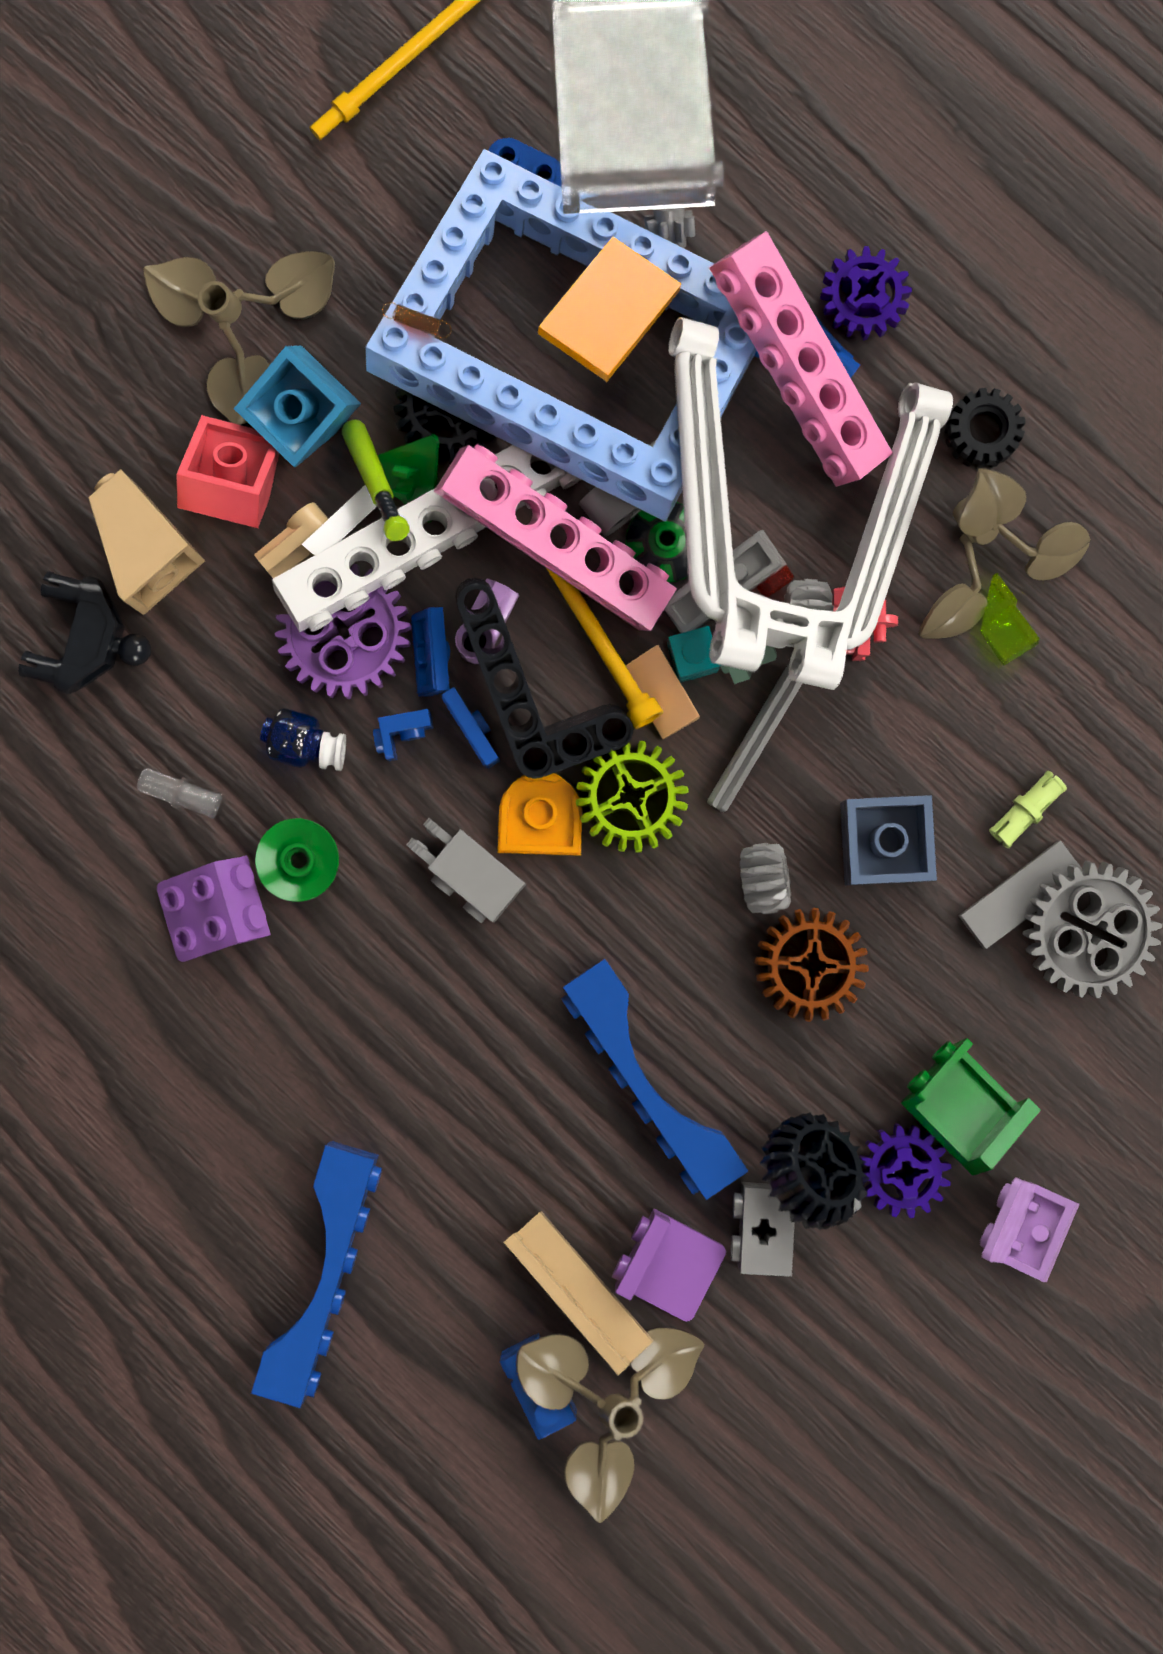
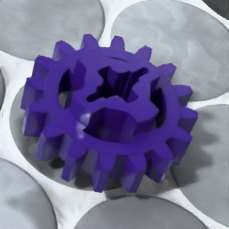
(875, 305)
(907, 1189)

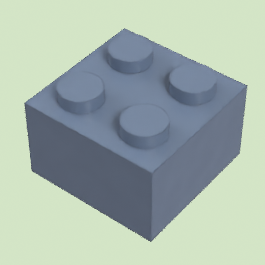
(888, 840)

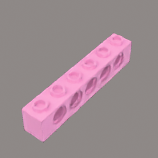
(801, 360)
(462, 489)

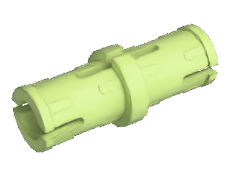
(1028, 809)

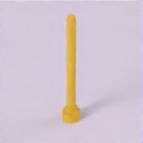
(640, 705)

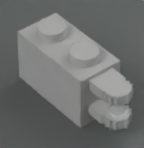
(470, 872)

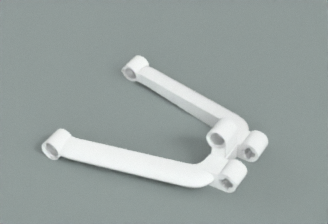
(752, 621)

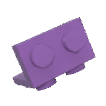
(212, 908)
(668, 1265)

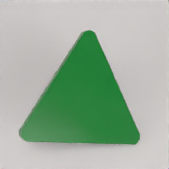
(412, 468)

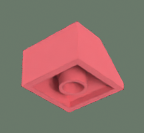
(227, 472)

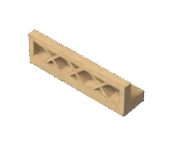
(579, 1292)

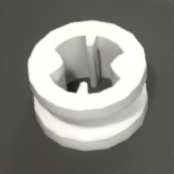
(332, 751)

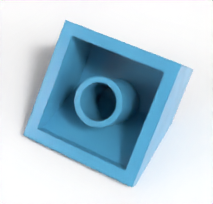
(296, 404)

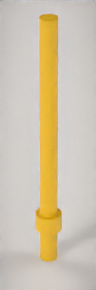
(346, 105)

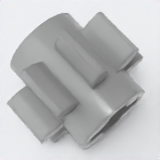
(672, 224)

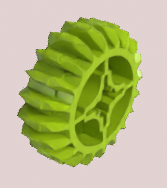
(664, 780)

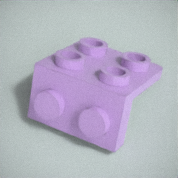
(1028, 1228)

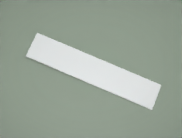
(341, 522)

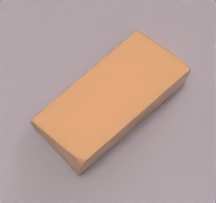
(659, 680)

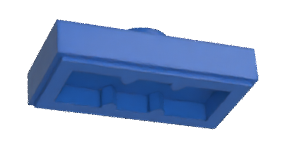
(430, 652)
(472, 726)

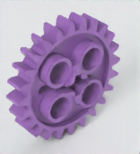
(364, 661)

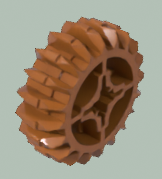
(811, 945)

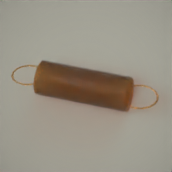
(416, 319)

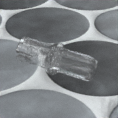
(179, 793)

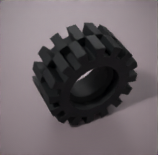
(995, 406)

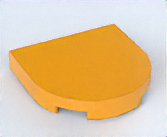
(540, 817)

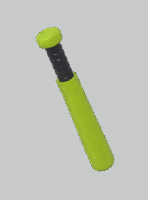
(372, 473)

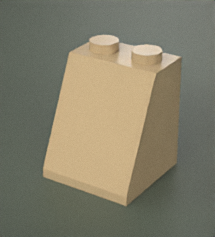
(140, 543)

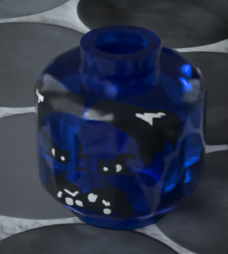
(292, 737)

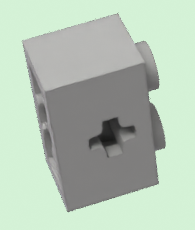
(761, 1255)

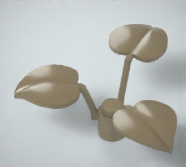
(189, 288)
(980, 517)
(551, 1373)

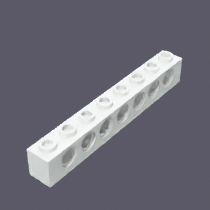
(370, 545)

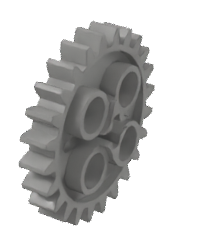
(1109, 895)

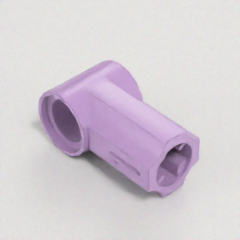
(506, 600)

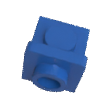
(407, 725)

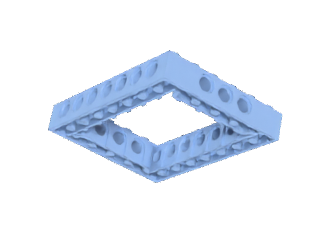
(510, 408)

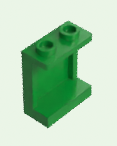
(967, 1108)

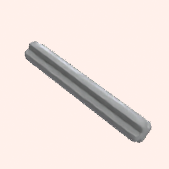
(754, 742)

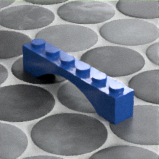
(703, 1151)
(341, 1187)

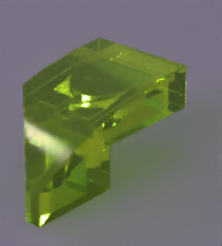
(1004, 624)

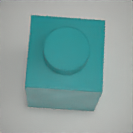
(692, 654)

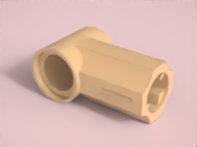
(286, 548)

